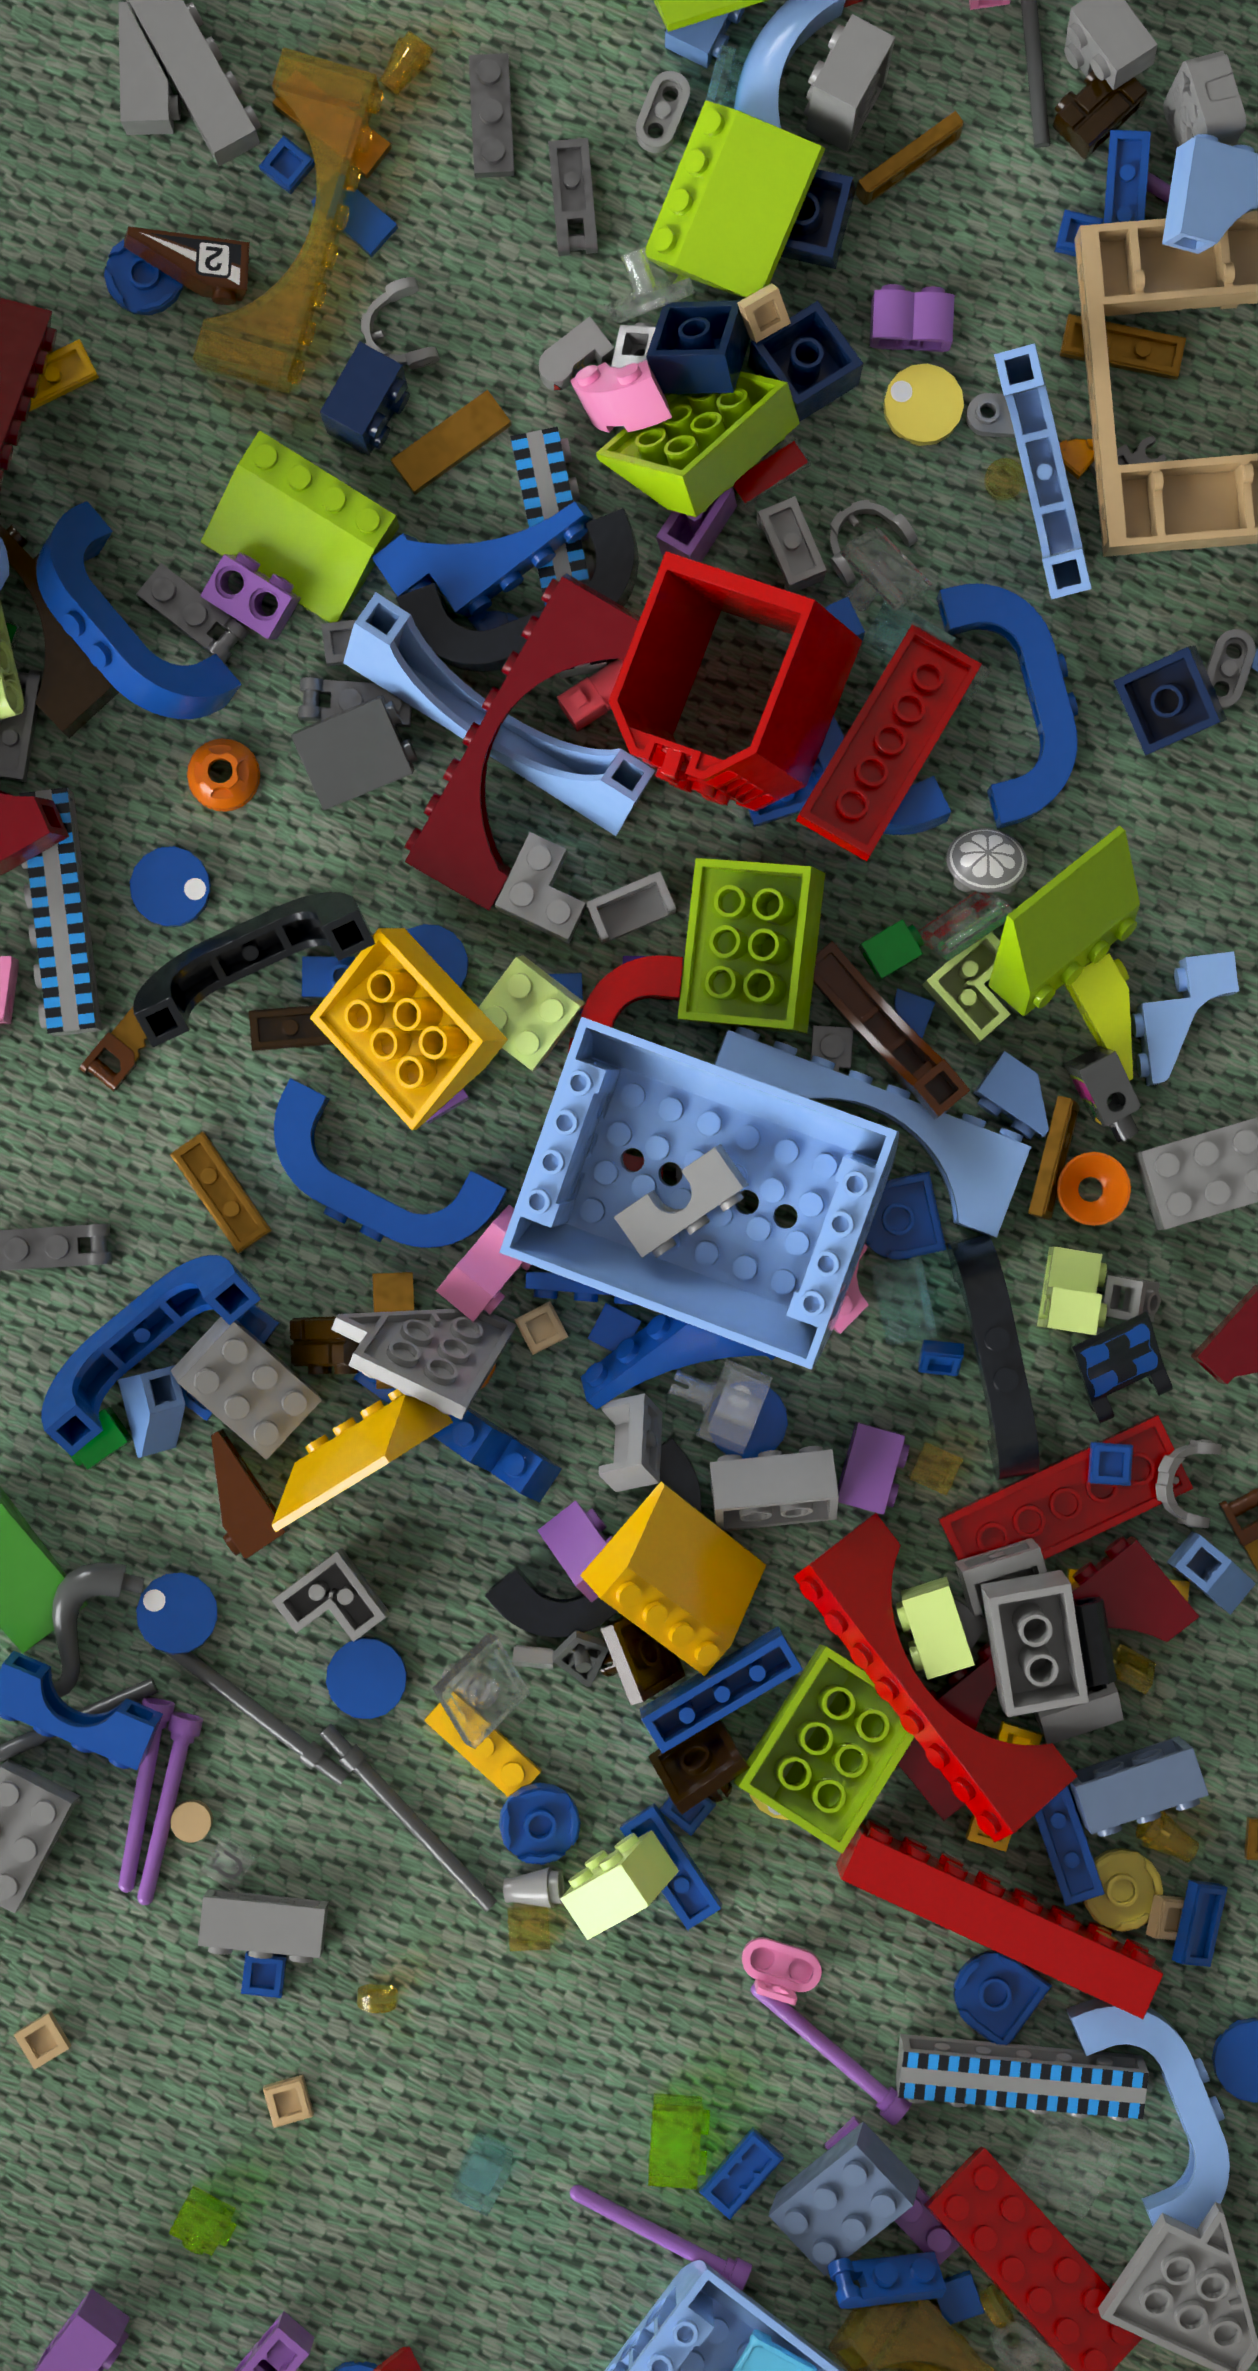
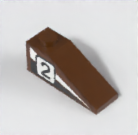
(201, 263)

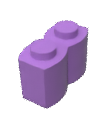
(912, 319)

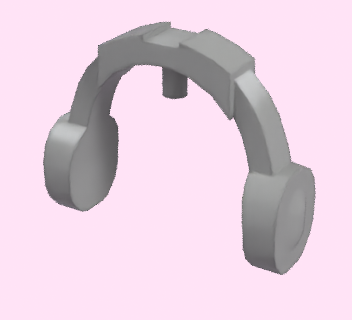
(395, 291)
(897, 522)
(1167, 1478)

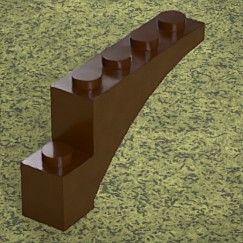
(886, 1034)

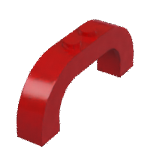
(633, 981)

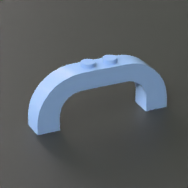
(1044, 470)
(1207, 2172)

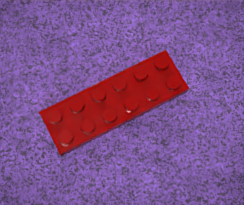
(888, 743)
(1058, 1502)
(1030, 2263)

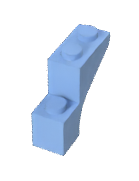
(1166, 1023)

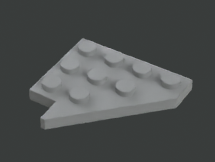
(428, 1352)
(1187, 2294)

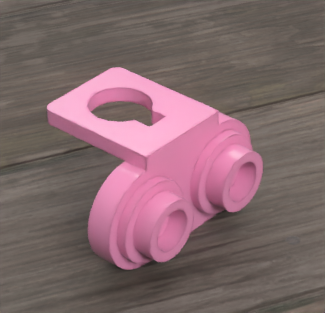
(780, 1969)

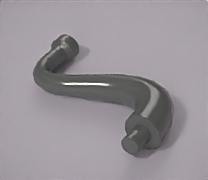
(72, 1592)

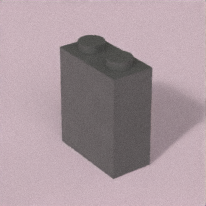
(355, 751)

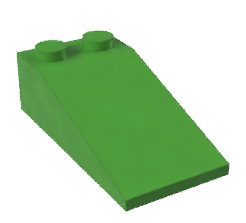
(26, 1579)

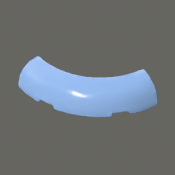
(772, 50)

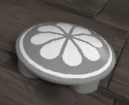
(986, 861)

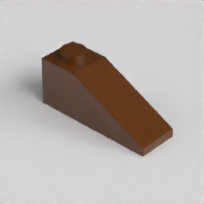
(243, 1503)

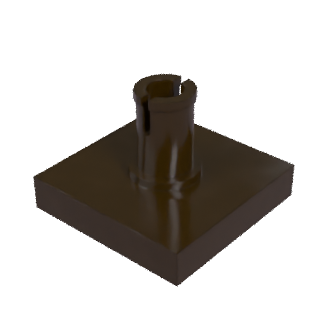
(639, 1660)
(700, 1767)

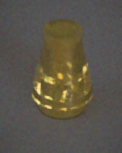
(406, 62)
(1167, 1837)

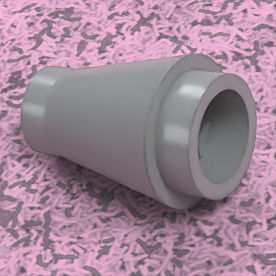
(535, 1888)

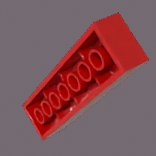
(1001, 1919)

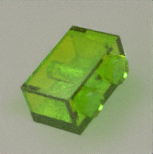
(675, 2141)

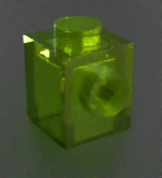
(203, 2222)

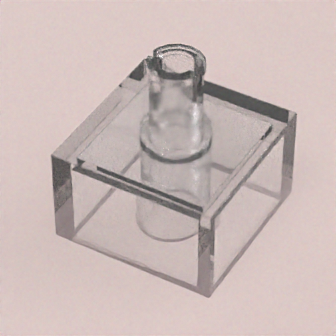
(727, 1404)

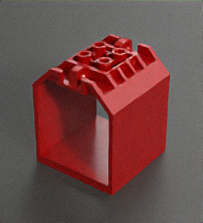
(667, 659)

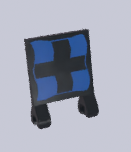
(1118, 1360)

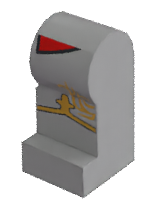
(573, 353)

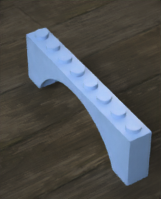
(1209, 192)
(396, 657)
(974, 1162)

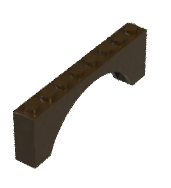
(70, 684)

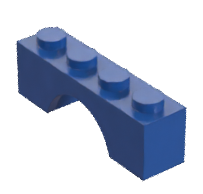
(30, 1697)

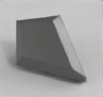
(581, 1656)

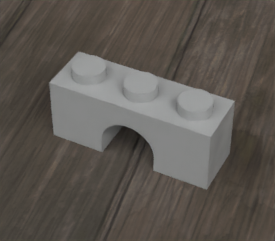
(653, 1224)

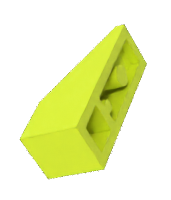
(1105, 1006)

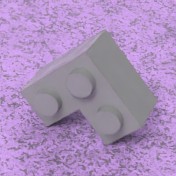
(1109, 41)
(530, 893)
(333, 1586)

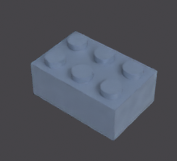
(1138, 1786)
(844, 2198)

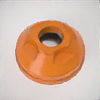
(232, 793)
(1114, 1183)

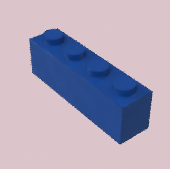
(721, 1691)

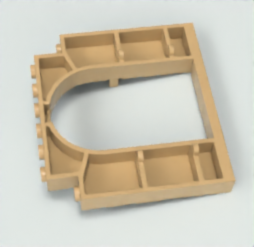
(1176, 501)

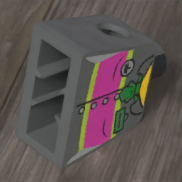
(1096, 1077)

